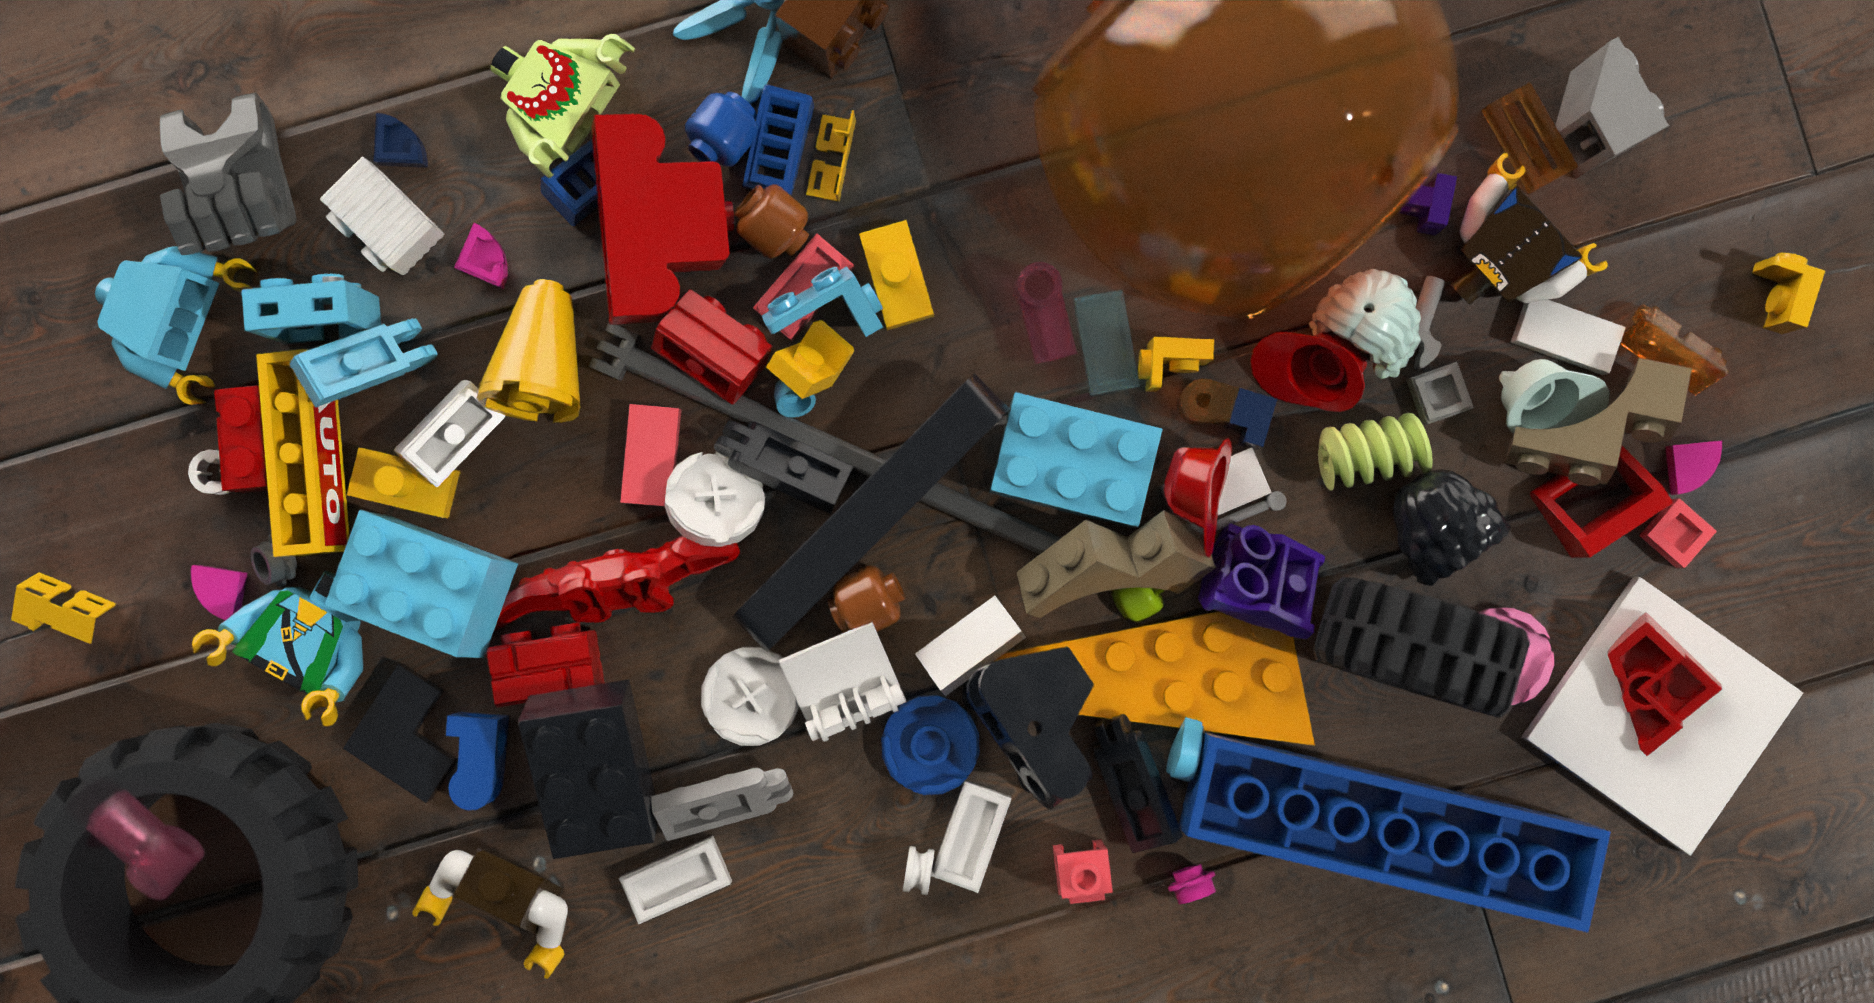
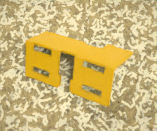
(836, 144)
(32, 608)

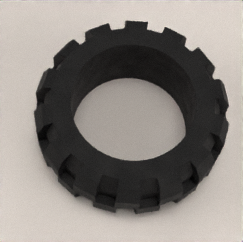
(79, 889)

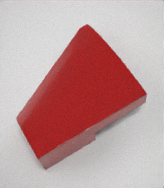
(1658, 681)

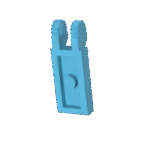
(359, 361)

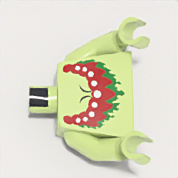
(558, 93)

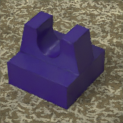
(1432, 204)

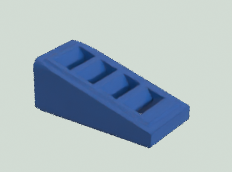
(788, 100)
(565, 173)

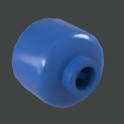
(721, 128)

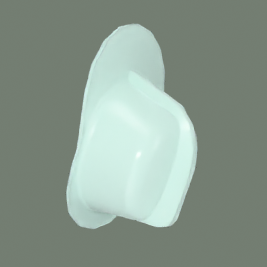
(1550, 396)

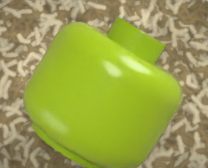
(1138, 603)

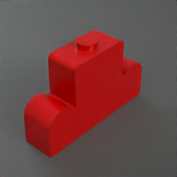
(653, 217)

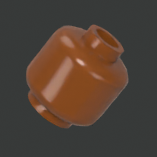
(772, 221)
(866, 598)

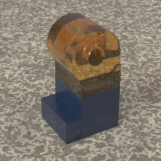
(1230, 407)

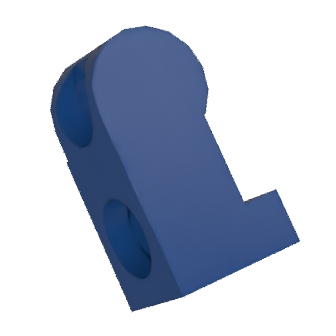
(479, 758)

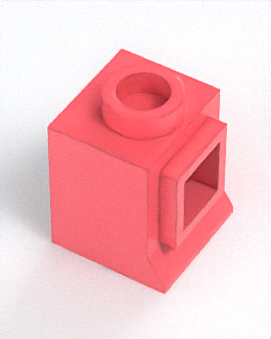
(1083, 874)

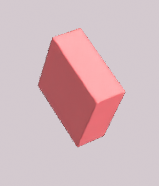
(1678, 533)

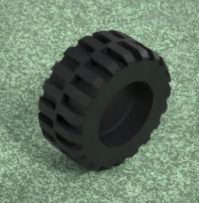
(1422, 645)

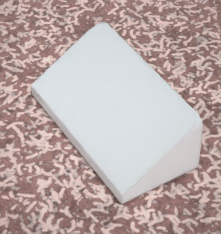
(448, 433)

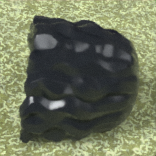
(1445, 524)

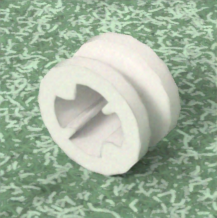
(198, 472)
(918, 870)

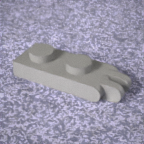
(720, 801)

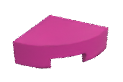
(483, 257)
(1691, 465)
(219, 589)

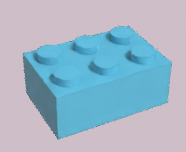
(1075, 460)
(421, 585)

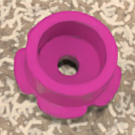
(1192, 883)

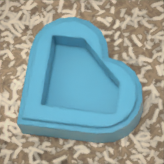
(1186, 750)

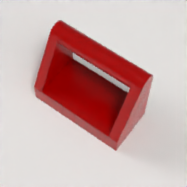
(1584, 542)

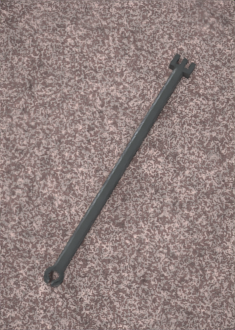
(630, 358)

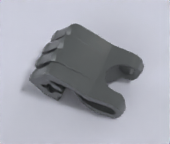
(228, 178)

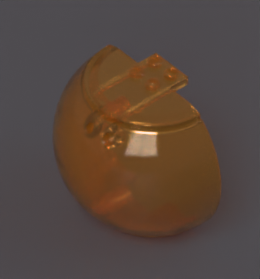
(1243, 140)

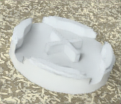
(712, 500)
(748, 697)

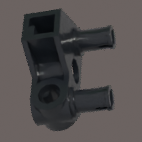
(1041, 690)

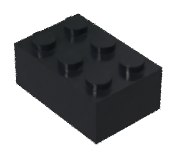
(589, 768)

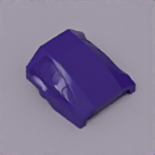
(1263, 580)

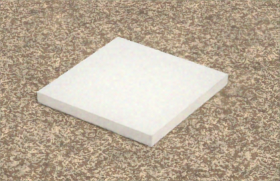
(1696, 770)

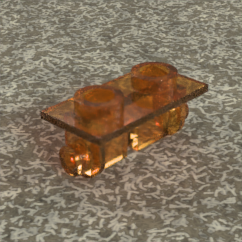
(1656, 339)

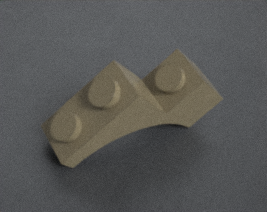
(1590, 450)
(1093, 559)

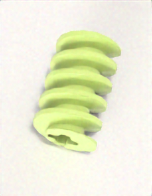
(1373, 447)

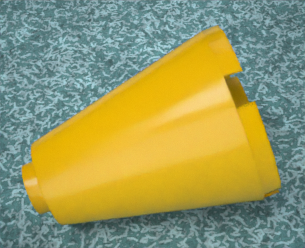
(535, 358)

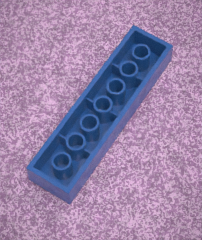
(1395, 831)

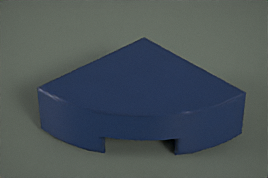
(397, 144)

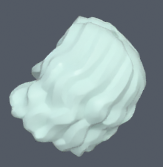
(1387, 332)

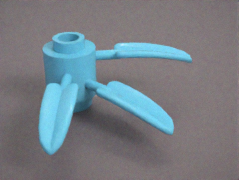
(727, 13)

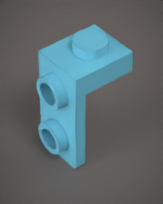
(827, 285)

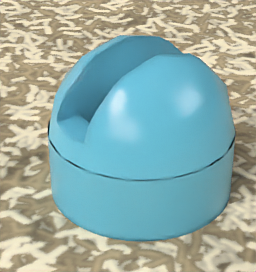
(789, 403)

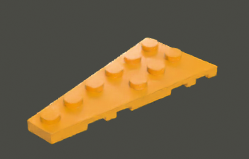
(1196, 668)

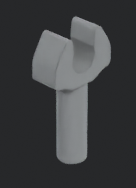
(1427, 306)

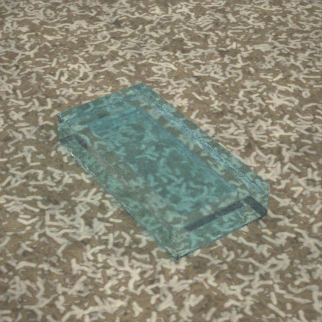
(1106, 343)

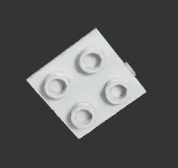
(843, 681)

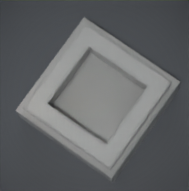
(1439, 393)

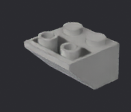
(1607, 108)

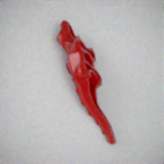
(614, 581)

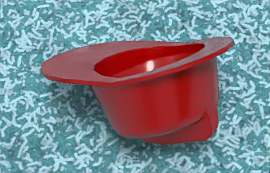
(1310, 370)
(1196, 485)

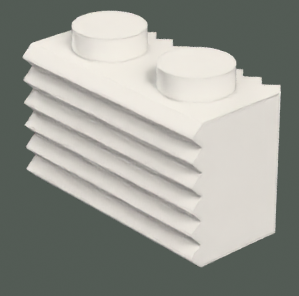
(381, 216)

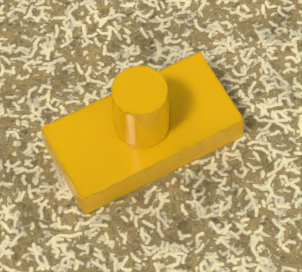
(896, 275)
(395, 483)

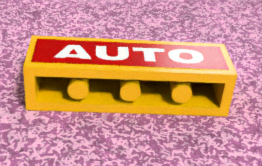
(301, 463)

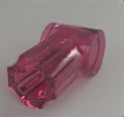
(1045, 319)
(154, 852)

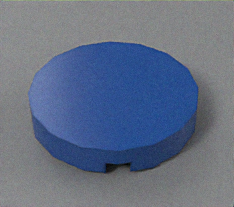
(930, 744)

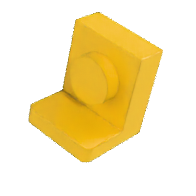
(1794, 296)
(1181, 354)
(812, 362)

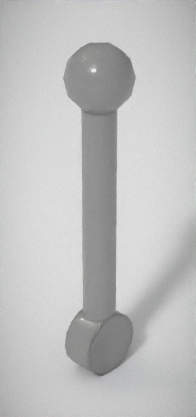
(1273, 501)

